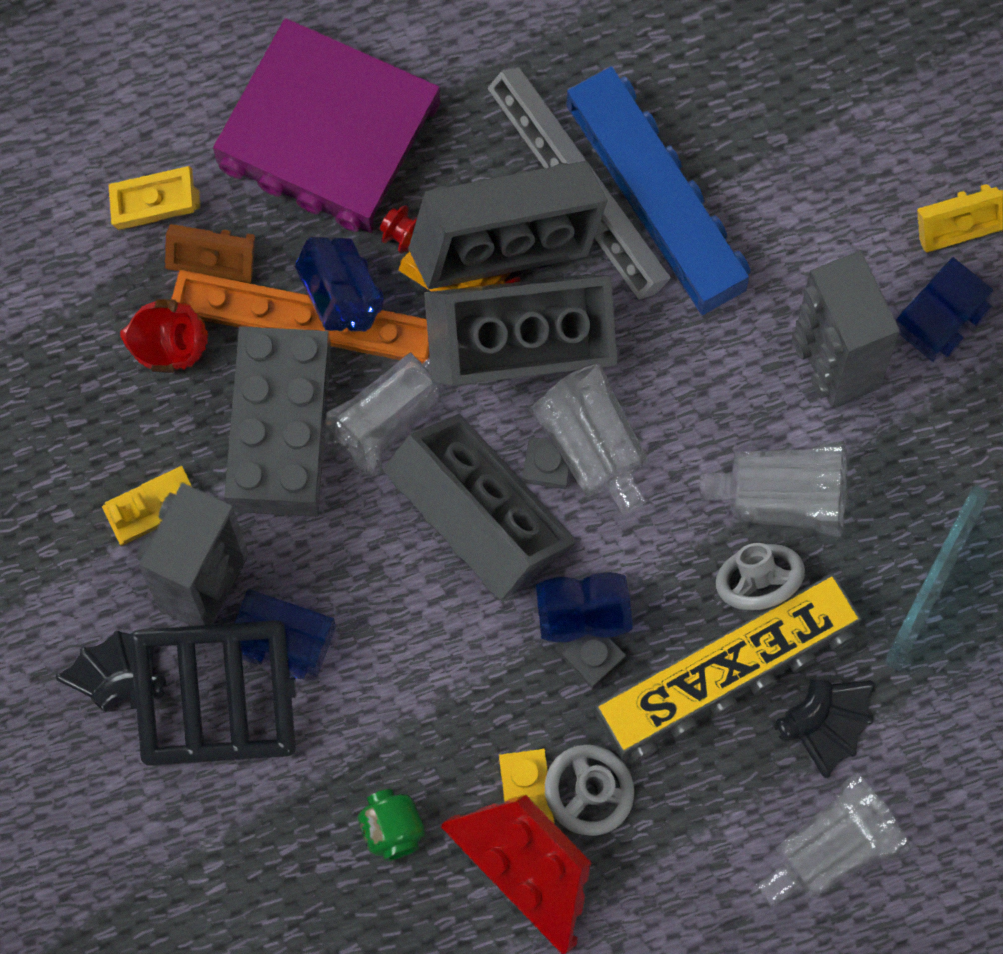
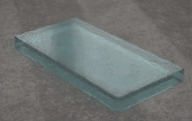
(937, 577)

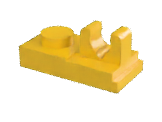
(153, 198)
(961, 218)
(138, 509)
(525, 774)

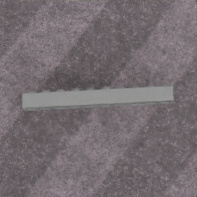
(554, 146)

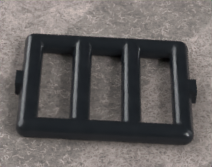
(231, 636)

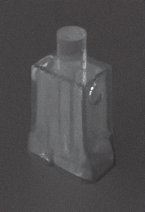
(381, 414)
(593, 435)
(785, 487)
(836, 845)

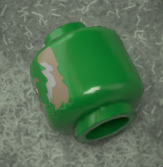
(391, 825)

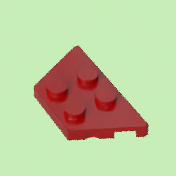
(528, 863)

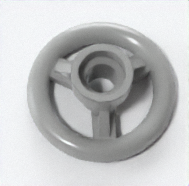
(759, 571)
(601, 778)

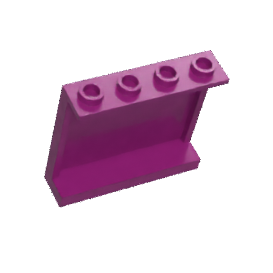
(325, 125)

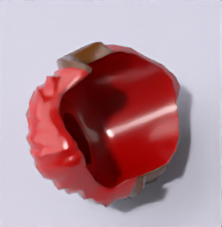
(166, 336)

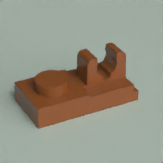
(210, 253)

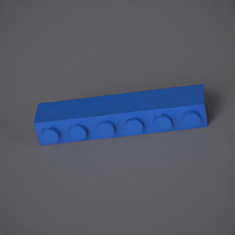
(658, 190)

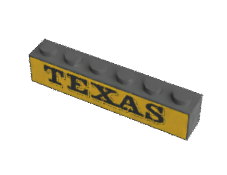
(727, 668)

